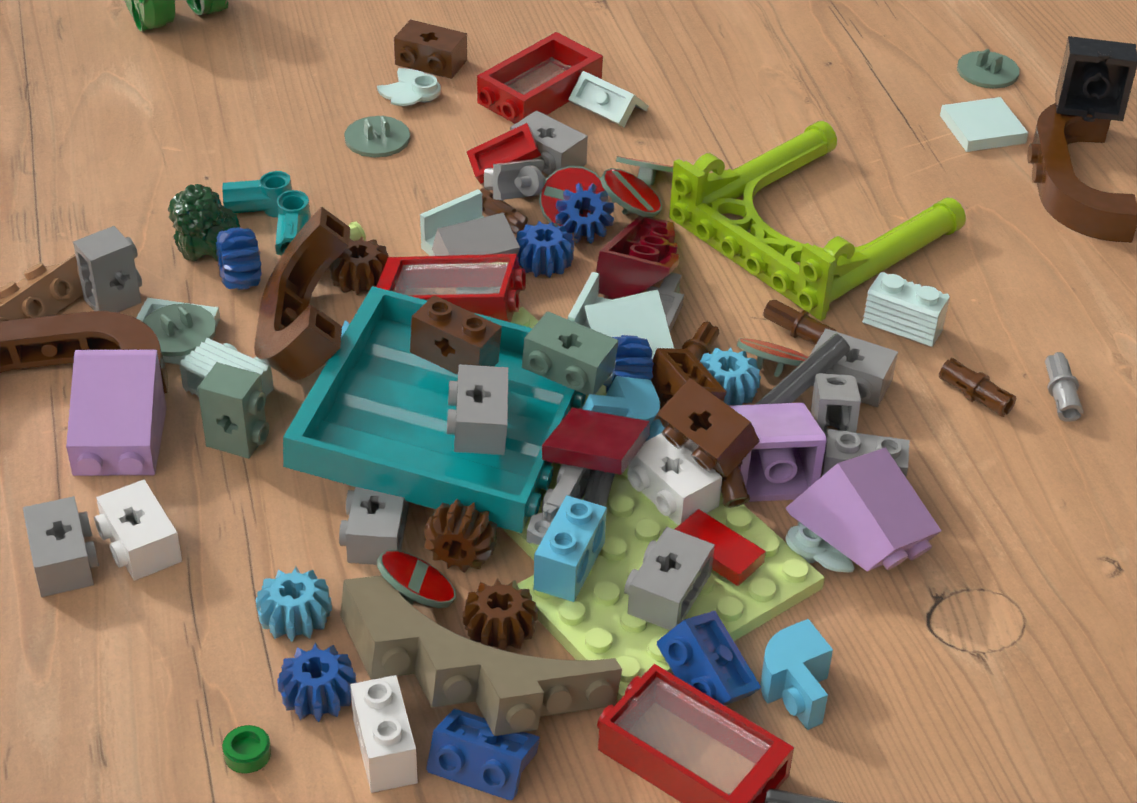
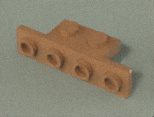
(41, 292)

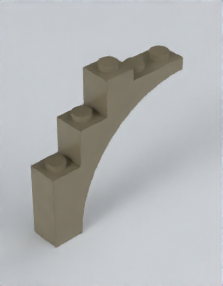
(455, 670)

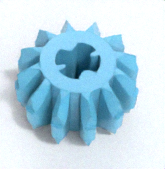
(734, 373)
(293, 604)

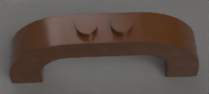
(1062, 194)
(289, 331)
(56, 337)

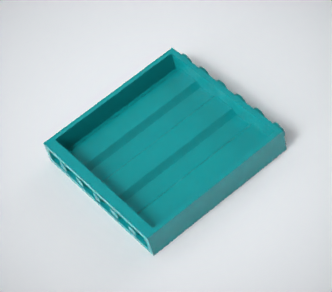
(384, 412)

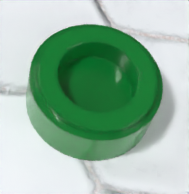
(246, 749)

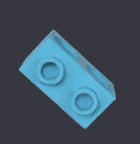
(569, 548)

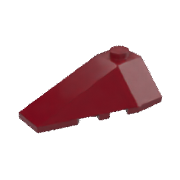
(637, 258)

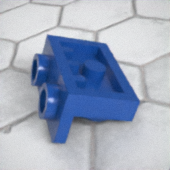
(708, 659)
(471, 755)

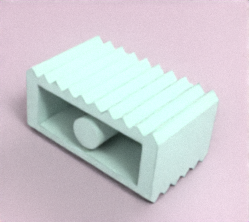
(906, 308)
(203, 359)

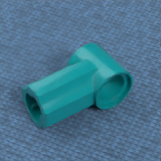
(256, 194)
(292, 216)

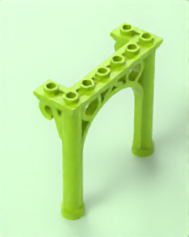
(823, 273)

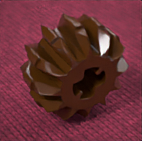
(359, 266)
(460, 535)
(500, 615)

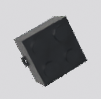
(1096, 78)

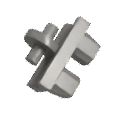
(515, 179)

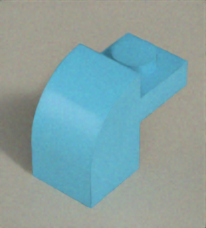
(627, 398)
(793, 667)

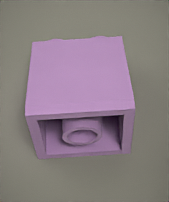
(115, 413)
(788, 451)
(867, 512)

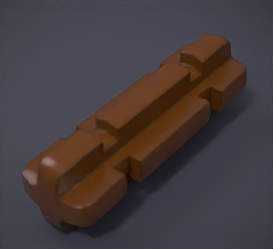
(492, 206)

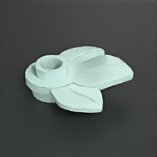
(412, 88)
(814, 549)

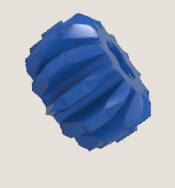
(585, 200)
(545, 249)
(238, 258)
(632, 359)
(316, 682)

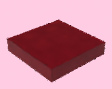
(596, 441)

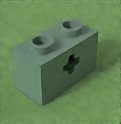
(569, 353)
(233, 410)

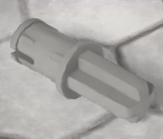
(1063, 387)

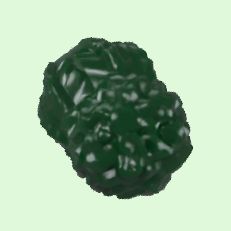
(198, 220)

